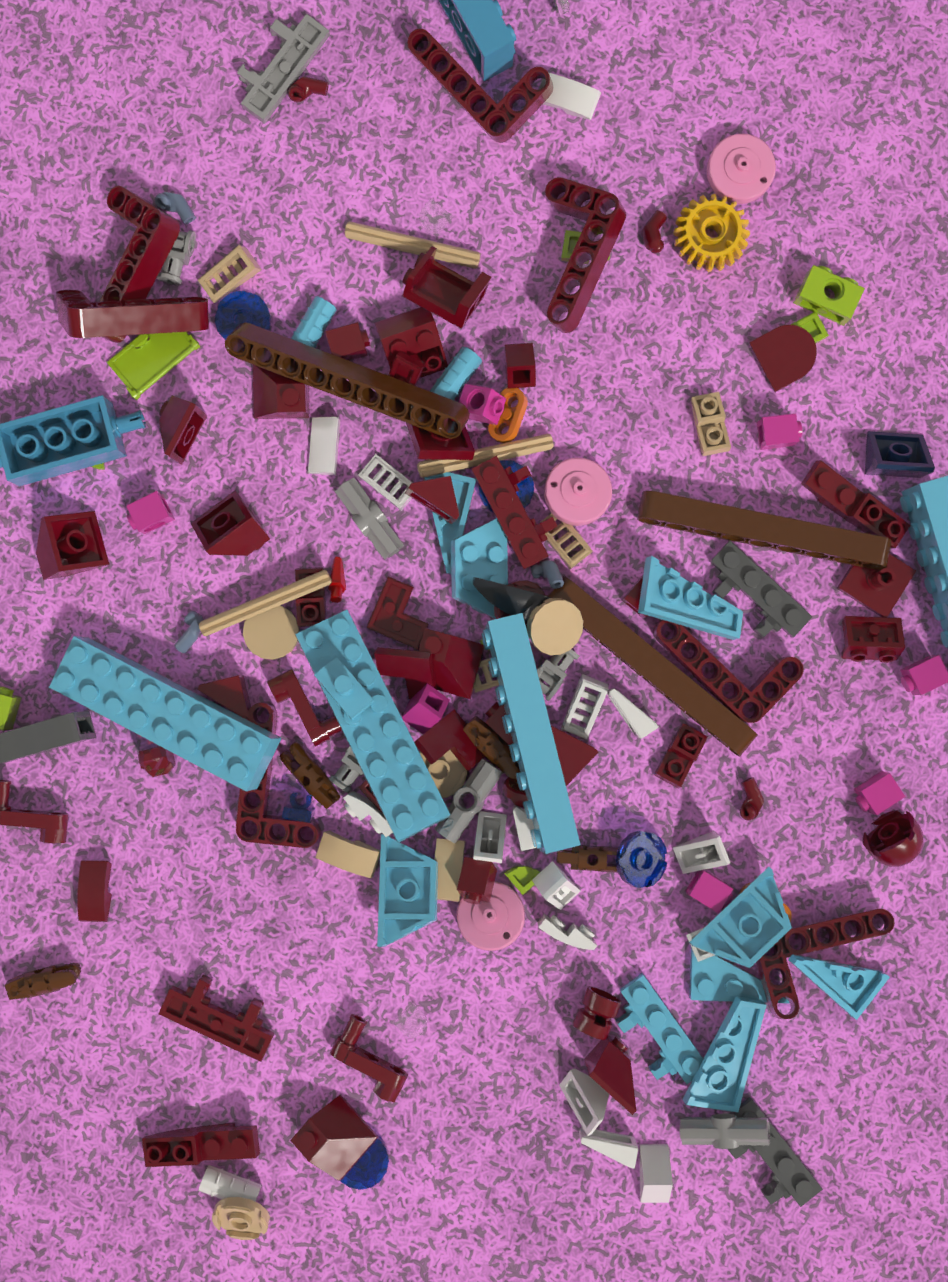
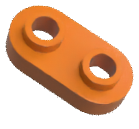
(510, 417)

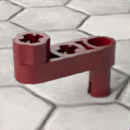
(287, 686)
(52, 824)
(388, 1076)

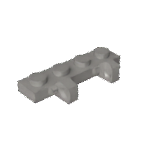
(295, 53)

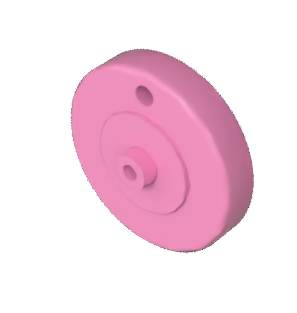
(741, 168)
(578, 491)
(495, 923)

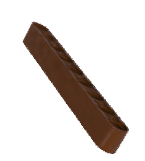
(304, 365)
(764, 530)
(657, 670)

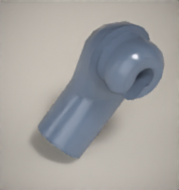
(175, 203)
(549, 570)
(192, 632)

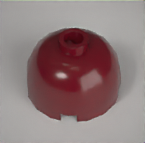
(899, 836)

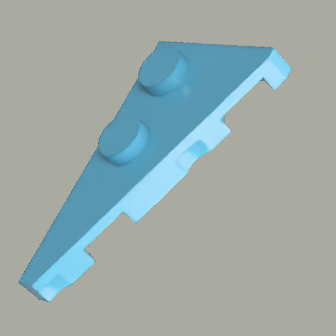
(447, 532)
(722, 981)
(845, 984)

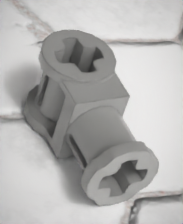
(178, 256)
(555, 674)
(349, 763)

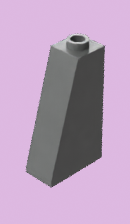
(46, 736)

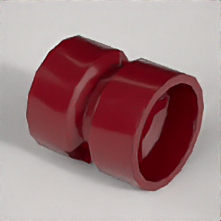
(600, 1003)

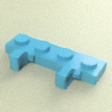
(648, 1009)

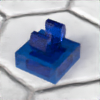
(298, 811)

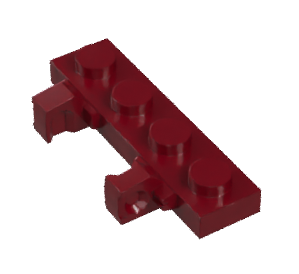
(500, 491)
(238, 1032)

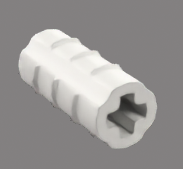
(225, 1184)

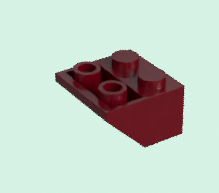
(414, 335)

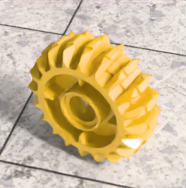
(715, 216)

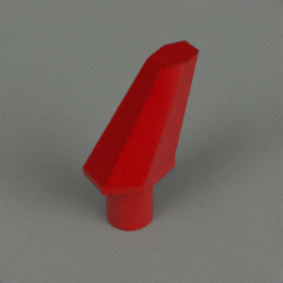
(338, 582)

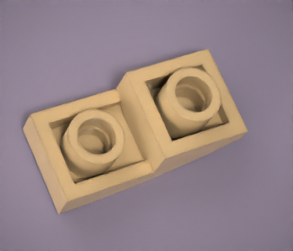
(710, 424)
(348, 855)
(450, 862)

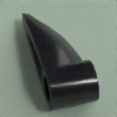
(509, 598)

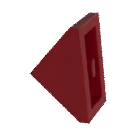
(436, 496)
(230, 693)

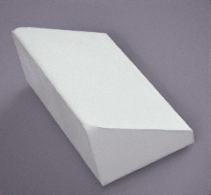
(324, 445)

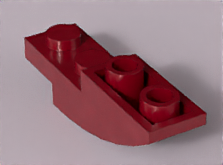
(853, 505)
(201, 1143)

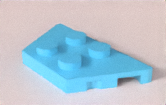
(478, 555)
(405, 891)
(747, 924)

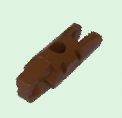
(491, 746)
(310, 775)
(578, 858)
(42, 981)

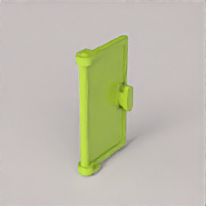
(152, 359)

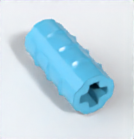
(314, 322)
(457, 373)

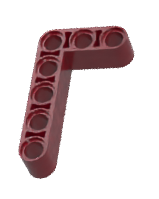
(474, 93)
(586, 248)
(146, 250)
(129, 317)
(722, 675)
(259, 814)
(810, 943)

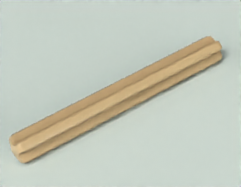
(411, 244)
(503, 452)
(265, 603)

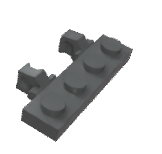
(777, 605)
(789, 1173)

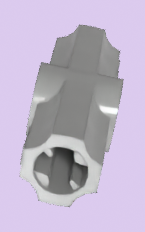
(369, 518)
(480, 785)
(724, 1131)

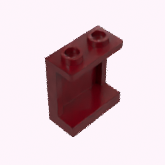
(443, 290)

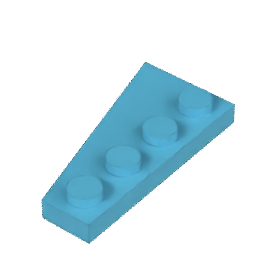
(685, 603)
(727, 1063)

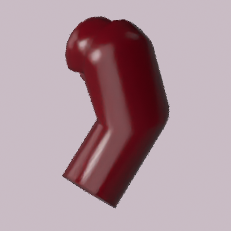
(651, 234)
(753, 800)

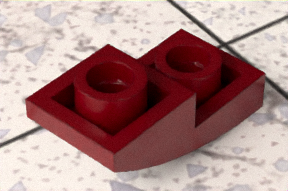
(312, 606)
(680, 755)
(93, 893)

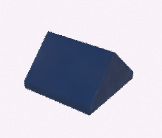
(897, 455)

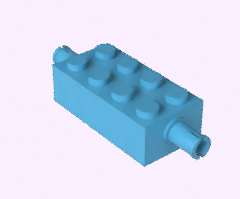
(64, 440)

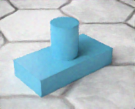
(344, 688)

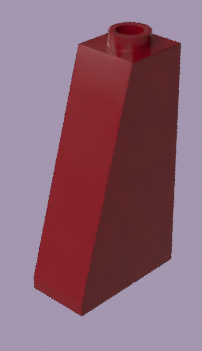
(571, 751)

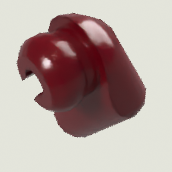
(307, 86)

